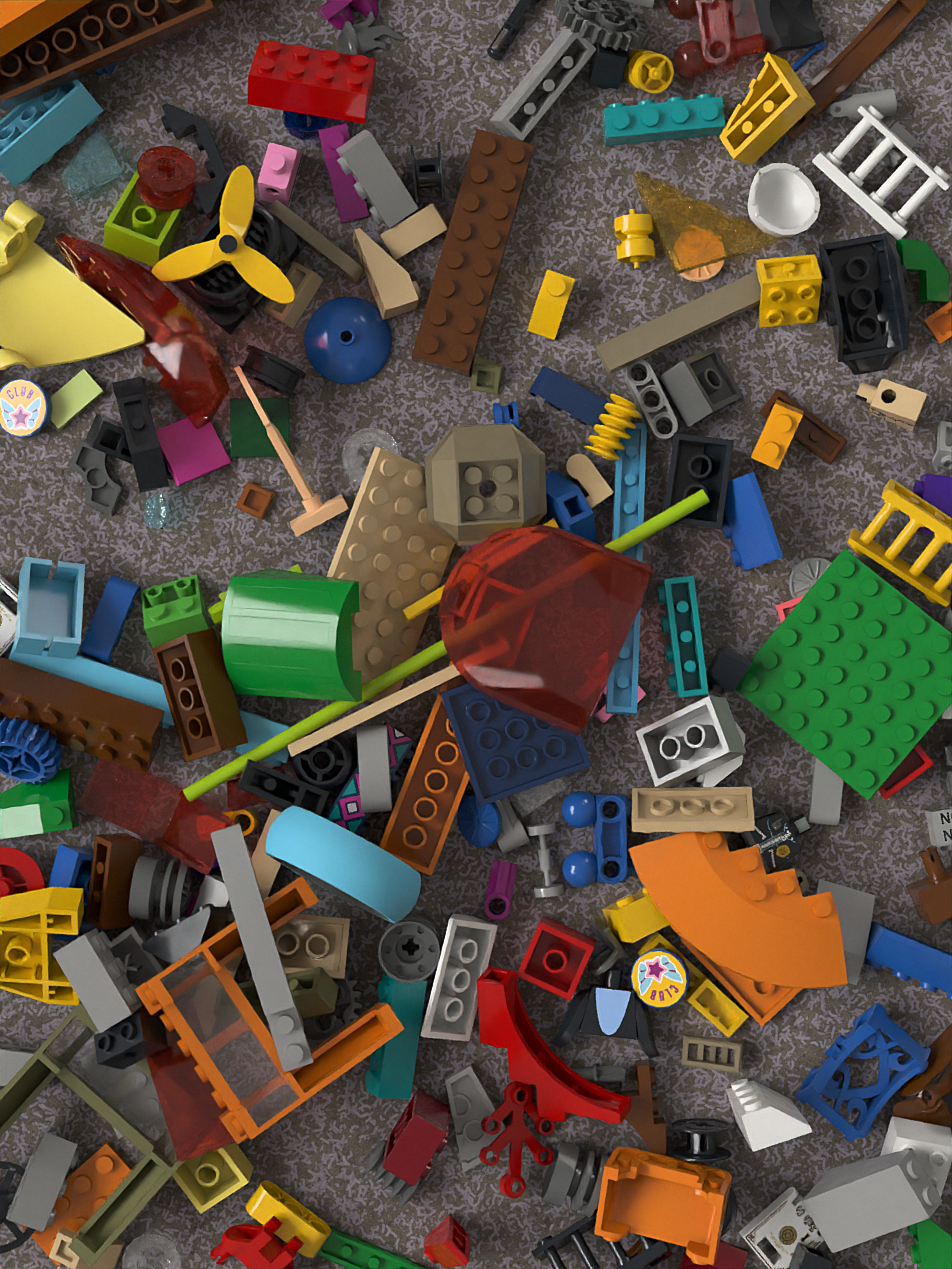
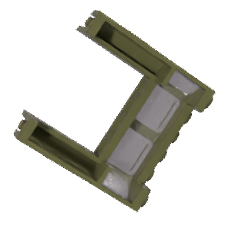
(123, 1099)

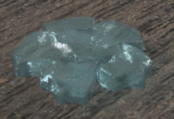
(156, 511)

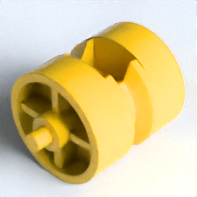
(648, 71)
(634, 233)

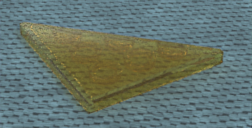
(695, 231)

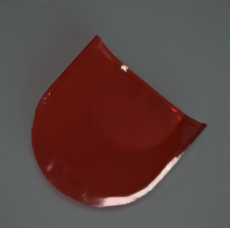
(541, 620)

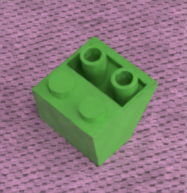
(174, 610)

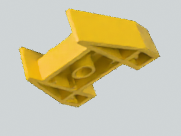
(26, 942)

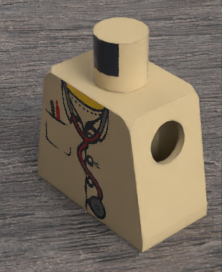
(902, 411)

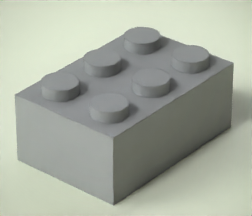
(690, 742)
(98, 979)

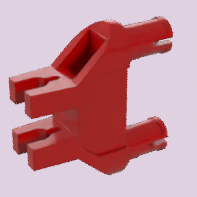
(257, 1246)

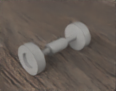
(545, 860)

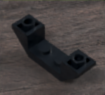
(183, 124)
(140, 434)

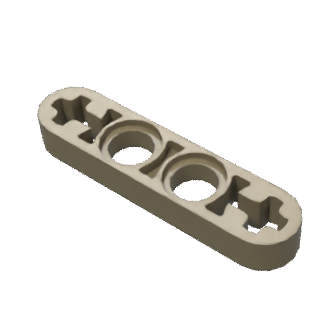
(318, 242)

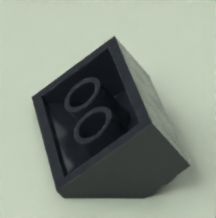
(699, 465)

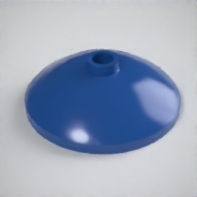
(352, 360)

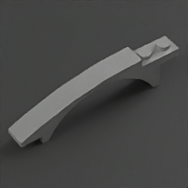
(260, 948)

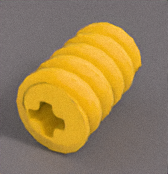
(613, 428)

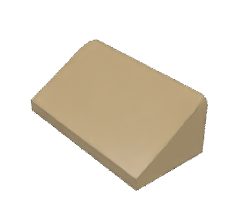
(305, 284)

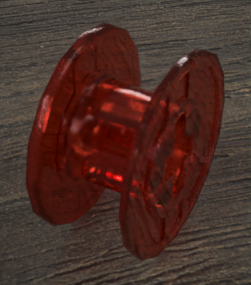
(166, 178)

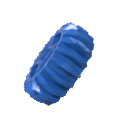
(28, 752)

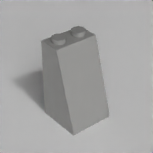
(871, 1199)

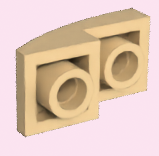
(414, 231)

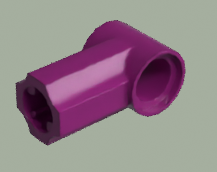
(500, 886)

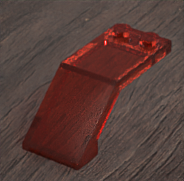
(155, 812)
(186, 1101)

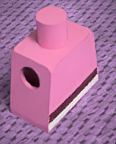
(280, 173)

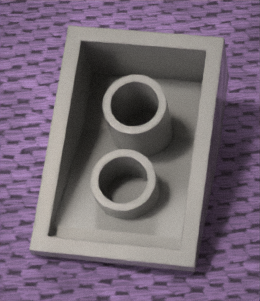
(855, 917)

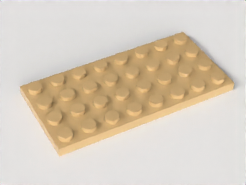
(395, 560)

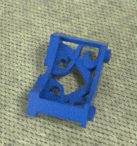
(865, 1029)

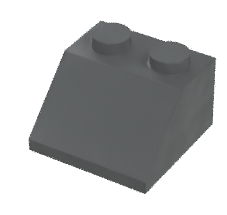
(700, 386)

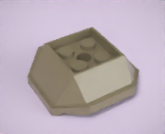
(478, 454)

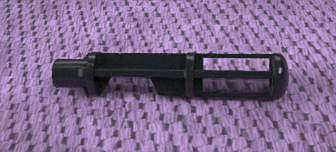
(513, 25)

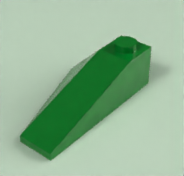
(39, 808)

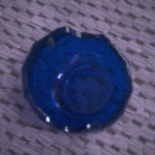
(297, 125)

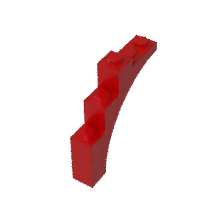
(531, 1061)

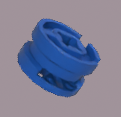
(506, 414)

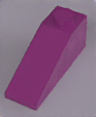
(348, 202)

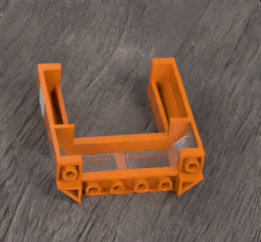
(232, 1040)

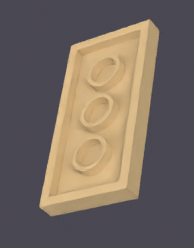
(692, 809)

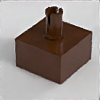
(933, 893)

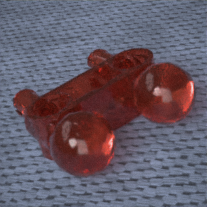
(716, 31)

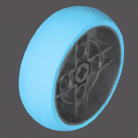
(343, 863)

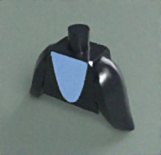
(608, 1012)

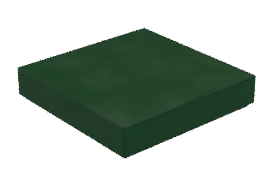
(248, 432)

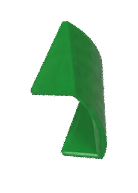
(291, 635)

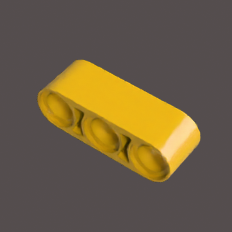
(297, 1220)

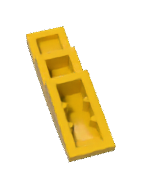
(704, 993)

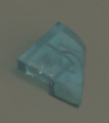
(90, 167)

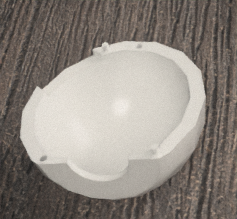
(782, 200)

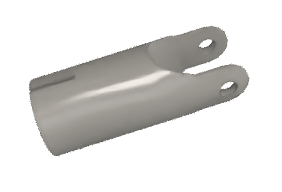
(882, 100)

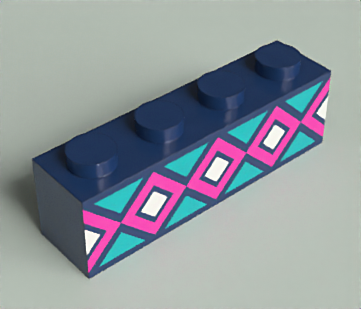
(347, 807)

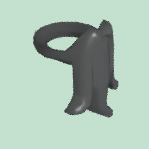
(360, 38)
(612, 946)

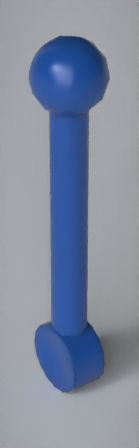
(818, 47)

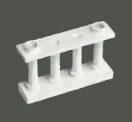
(852, 182)

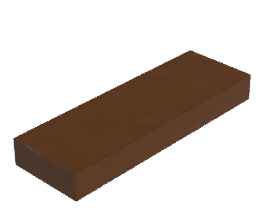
(811, 431)

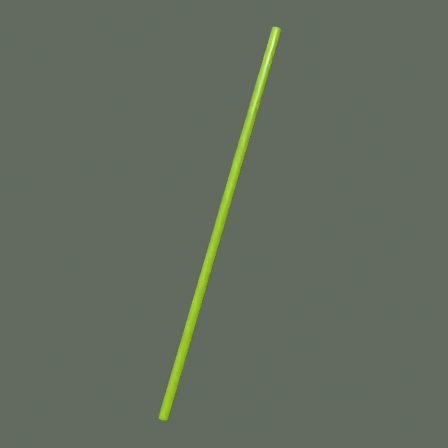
(411, 665)

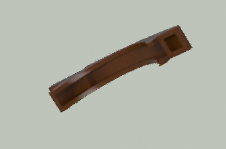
(857, 57)
(642, 1120)

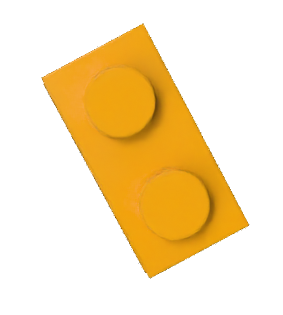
(777, 434)

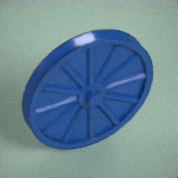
(479, 824)

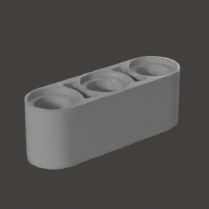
(651, 386)
(374, 768)
(824, 795)

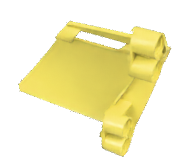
(45, 307)

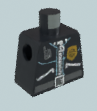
(775, 838)

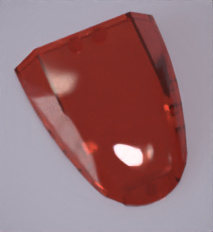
(174, 337)

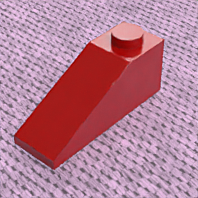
(448, 1244)

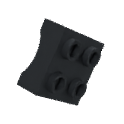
(788, 24)

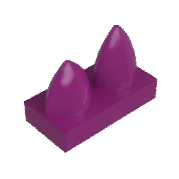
(339, 12)

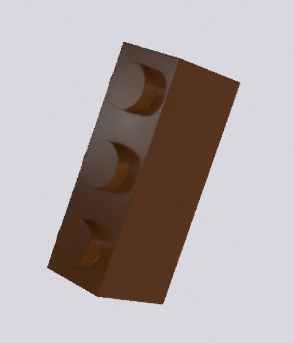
(111, 880)

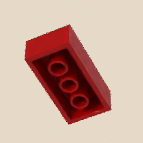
(311, 81)

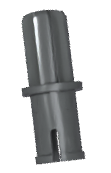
(603, 1074)

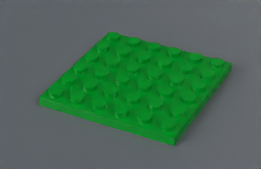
(854, 674)

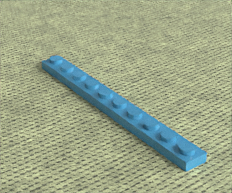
(627, 515)

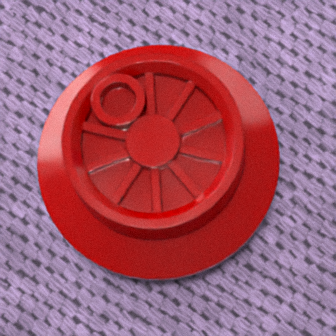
(18, 872)

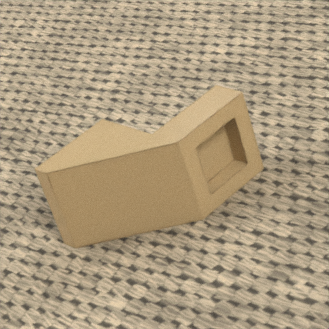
(65, 1256)

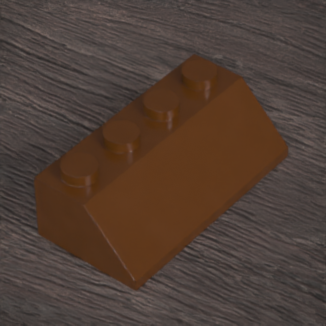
(199, 694)

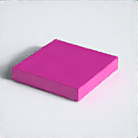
(191, 451)

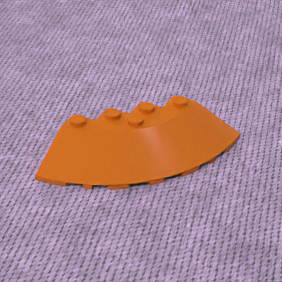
(740, 913)

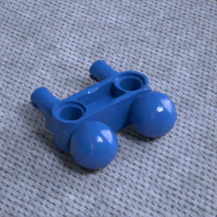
(609, 839)

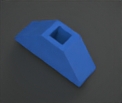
(569, 507)

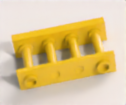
(920, 514)

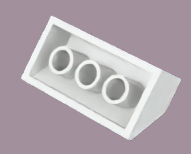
(454, 989)
(765, 1114)

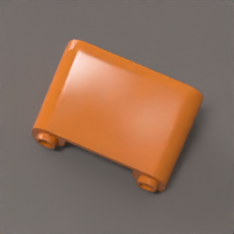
(663, 1201)

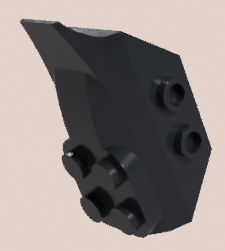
(866, 301)

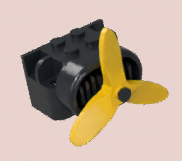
(235, 258)

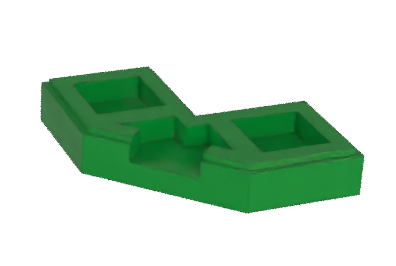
(933, 276)

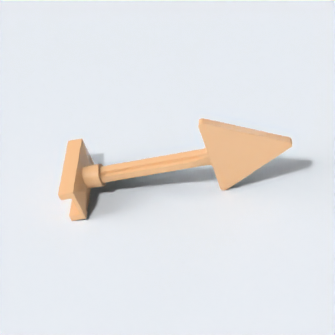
(316, 510)

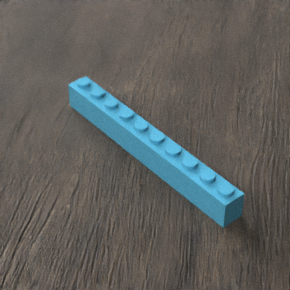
(148, 692)

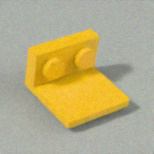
(789, 290)

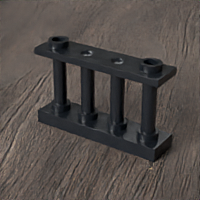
(653, 1251)

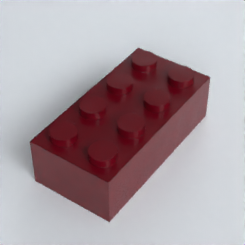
(417, 1137)

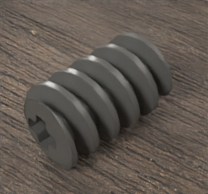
(400, 1187)

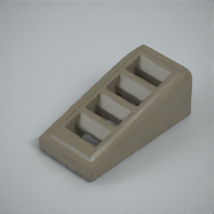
(713, 1042)

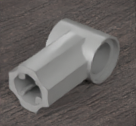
(512, 831)

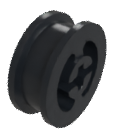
(272, 371)

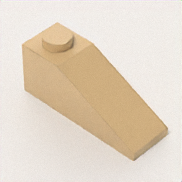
(387, 279)

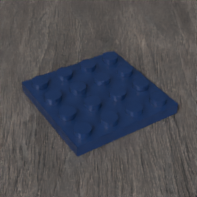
(506, 747)

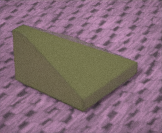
(486, 373)

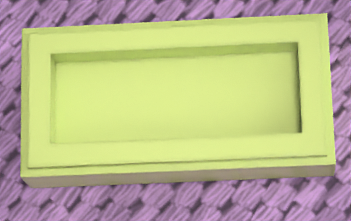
(74, 398)

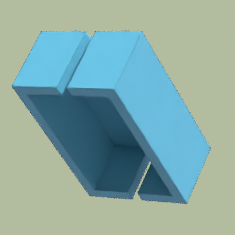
(49, 609)

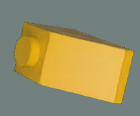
(551, 304)

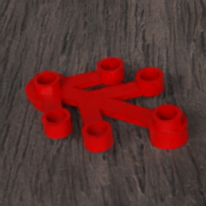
(515, 1133)

